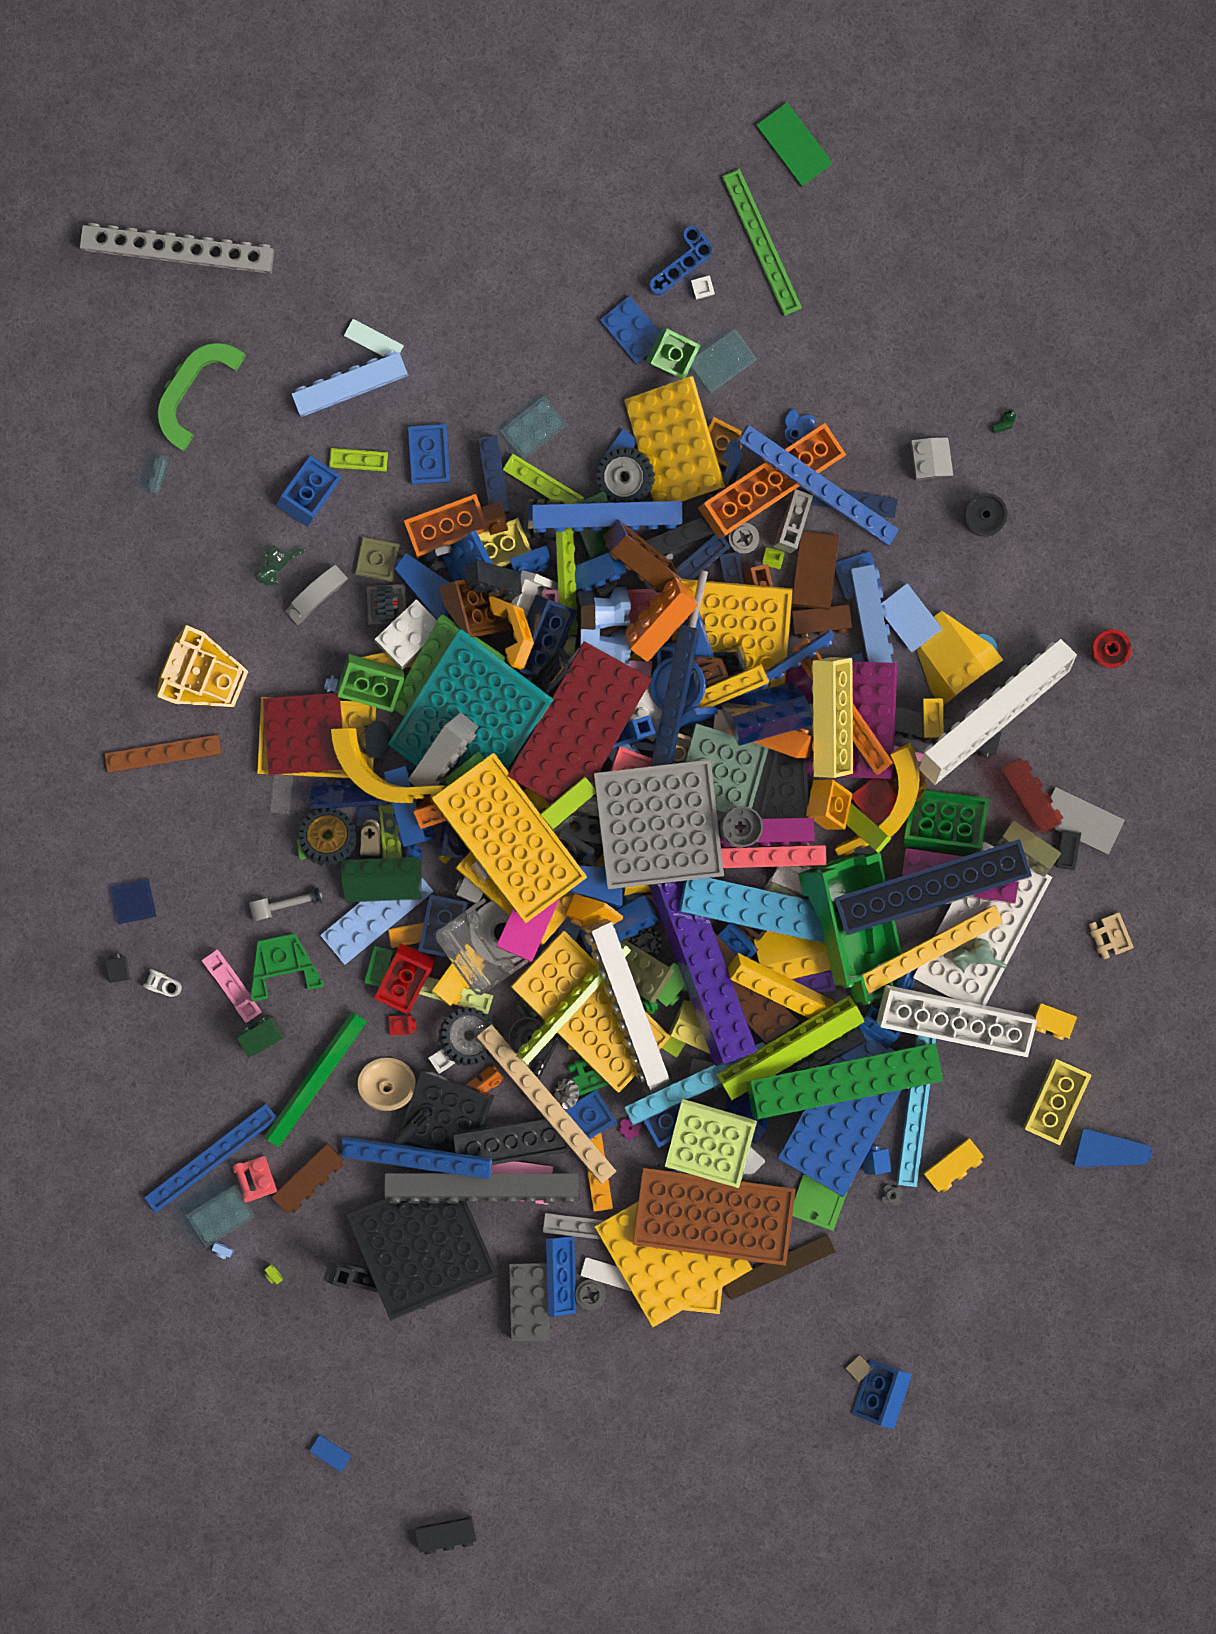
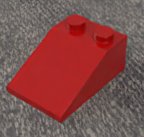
(404, 978)

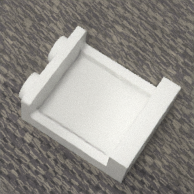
(532, 585)

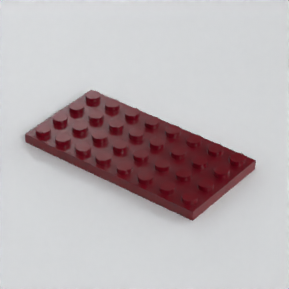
(580, 723)

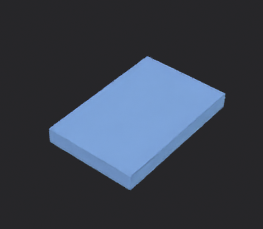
(910, 618)

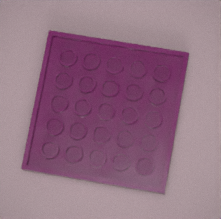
(874, 699)

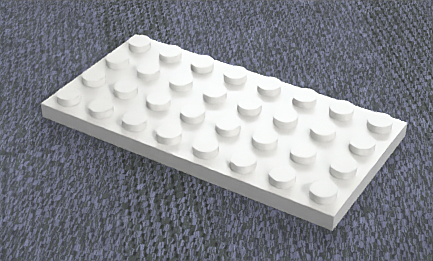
(980, 979)

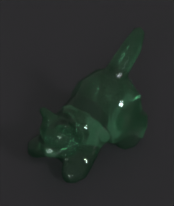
(275, 561)

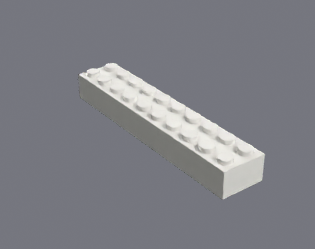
(997, 711)

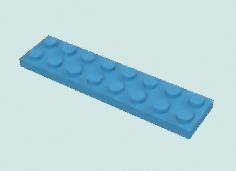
(751, 908)

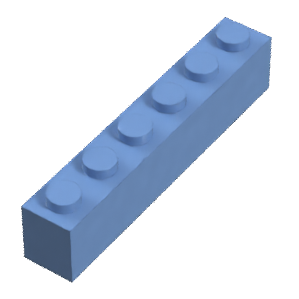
(871, 613)

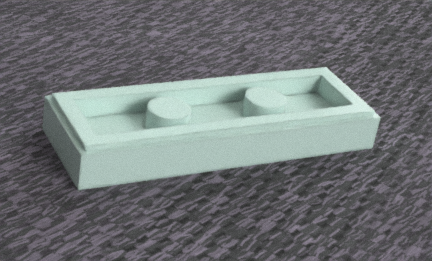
(372, 339)

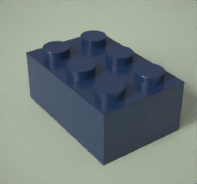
(438, 914)

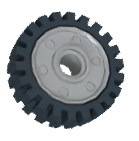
(639, 472)

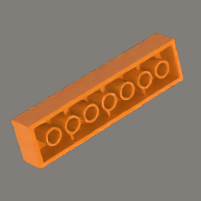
(768, 485)

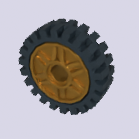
(333, 849)

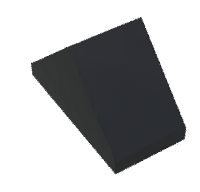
(733, 657)

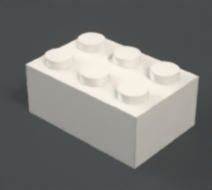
(407, 634)

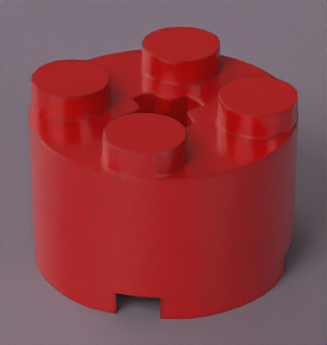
(1120, 643)

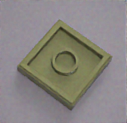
(377, 559)

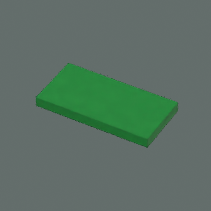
(794, 144)

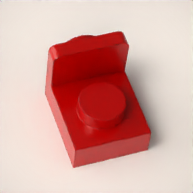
(402, 1025)

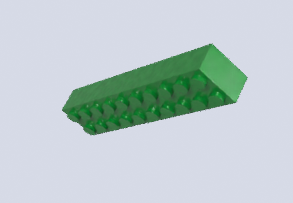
(844, 1081)

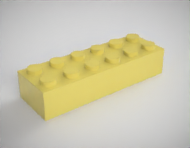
(832, 717)

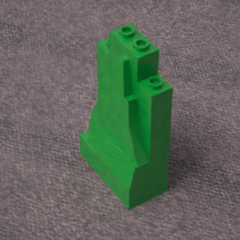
(857, 952)

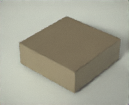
(858, 1368)

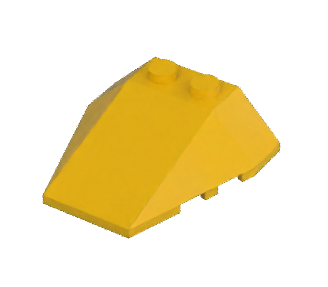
(955, 658)
(200, 672)

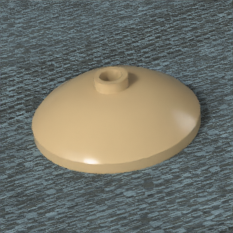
(386, 1074)

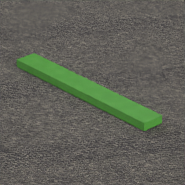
(761, 242)

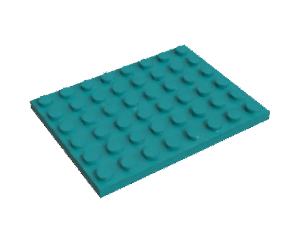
(482, 689)

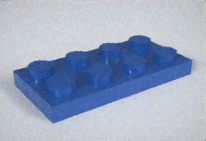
(561, 1276)

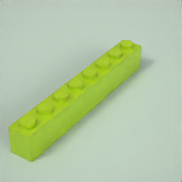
(791, 1046)

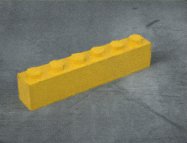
(777, 987)

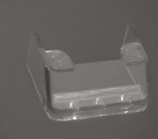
(471, 954)

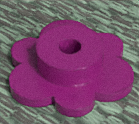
(629, 1134)

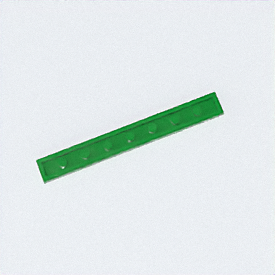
(315, 1079)

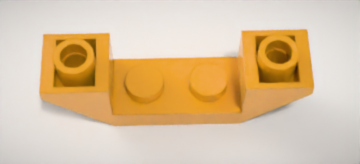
(519, 652)

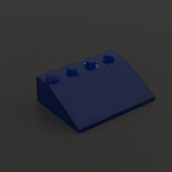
(766, 713)

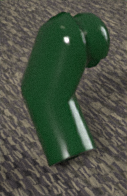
(1007, 421)

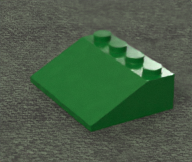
(947, 824)

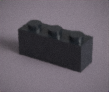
(493, 580)
(446, 1535)

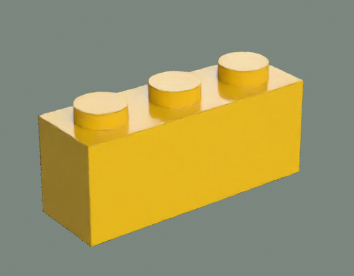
(954, 1165)

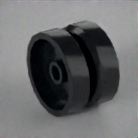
(974, 512)

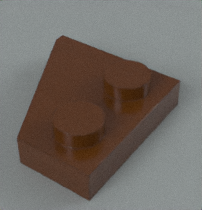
(712, 668)

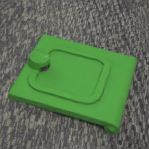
(816, 1198)

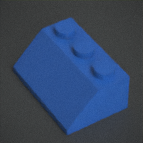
(882, 1394)

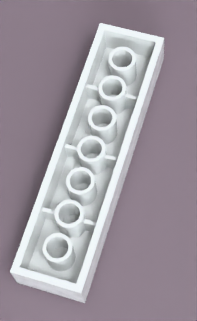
(956, 1021)

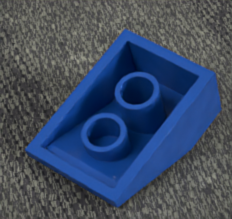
(308, 491)

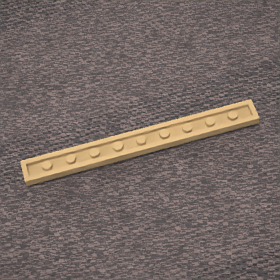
(546, 1104)

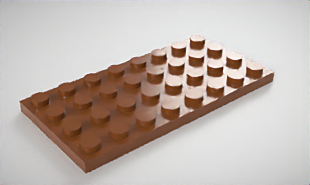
(714, 1218)

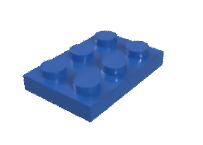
(631, 329)
(429, 454)
(464, 552)

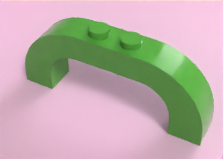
(182, 381)

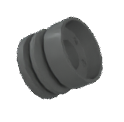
(751, 829)

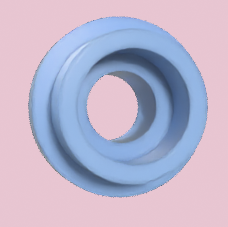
(331, 684)

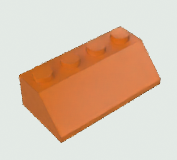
(792, 743)

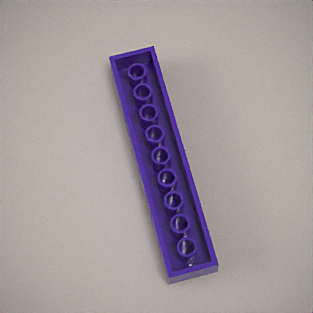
(704, 976)

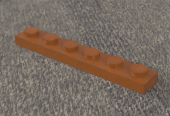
(163, 753)

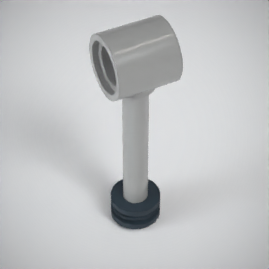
(262, 909)

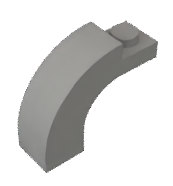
(316, 594)

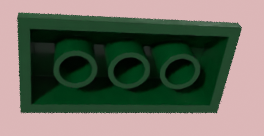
(382, 879)

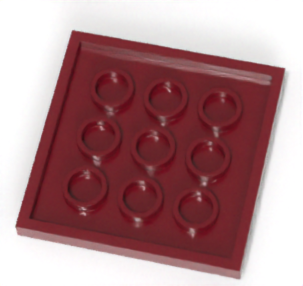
(301, 733)

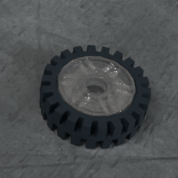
(452, 1036)

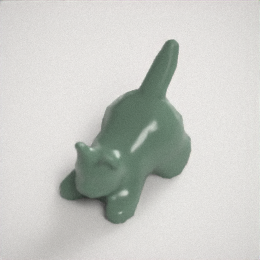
(978, 954)

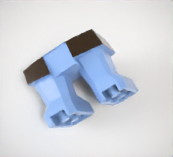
(601, 613)

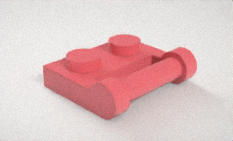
(261, 1177)

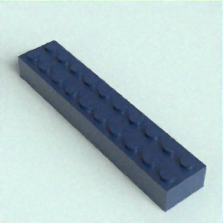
(933, 887)

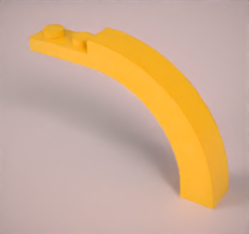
(354, 765)
(908, 777)

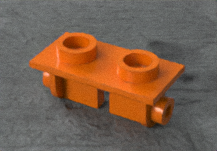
(490, 1077)

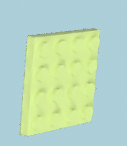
(710, 1143)

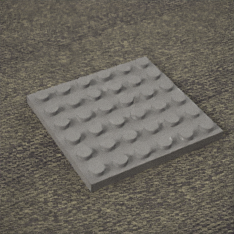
(659, 824)

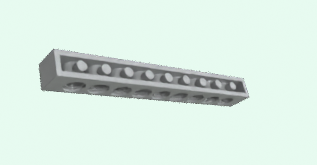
(92, 231)

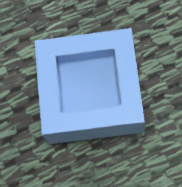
(222, 1250)

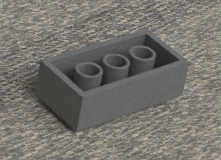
(529, 1302)

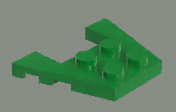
(281, 957)

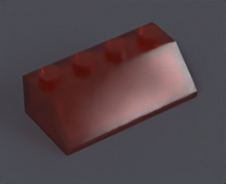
(1032, 797)

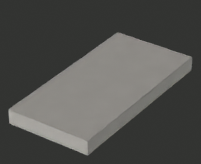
(1096, 825)

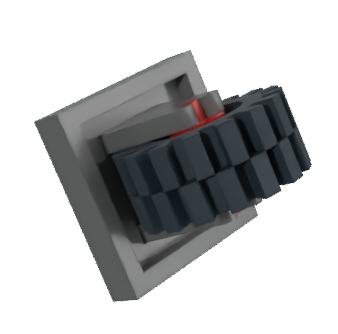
(385, 603)

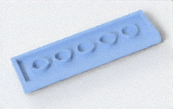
(367, 923)

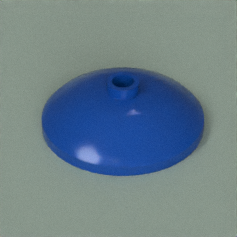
(660, 682)

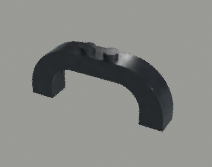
(346, 1274)

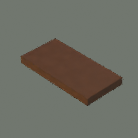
(815, 570)

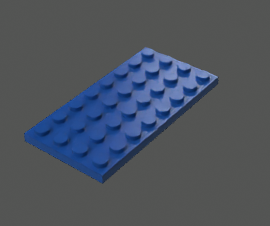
(835, 1138)

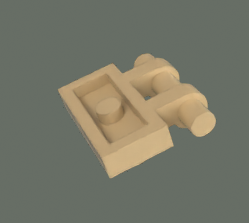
(1116, 934)

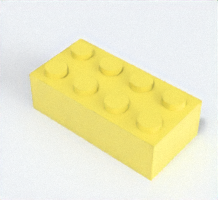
(1057, 1101)

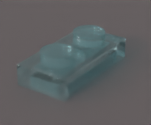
(156, 482)

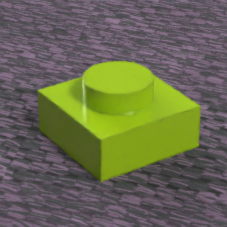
(773, 558)
(273, 1275)

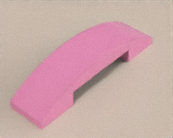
(231, 985)

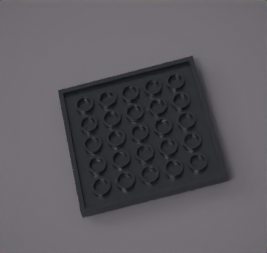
(420, 1252)

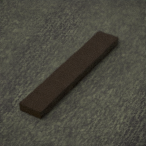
(767, 1273)

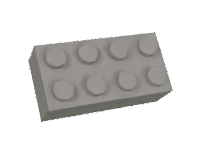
(444, 752)

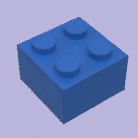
(662, 1125)

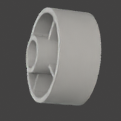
(490, 917)

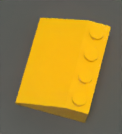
(792, 955)

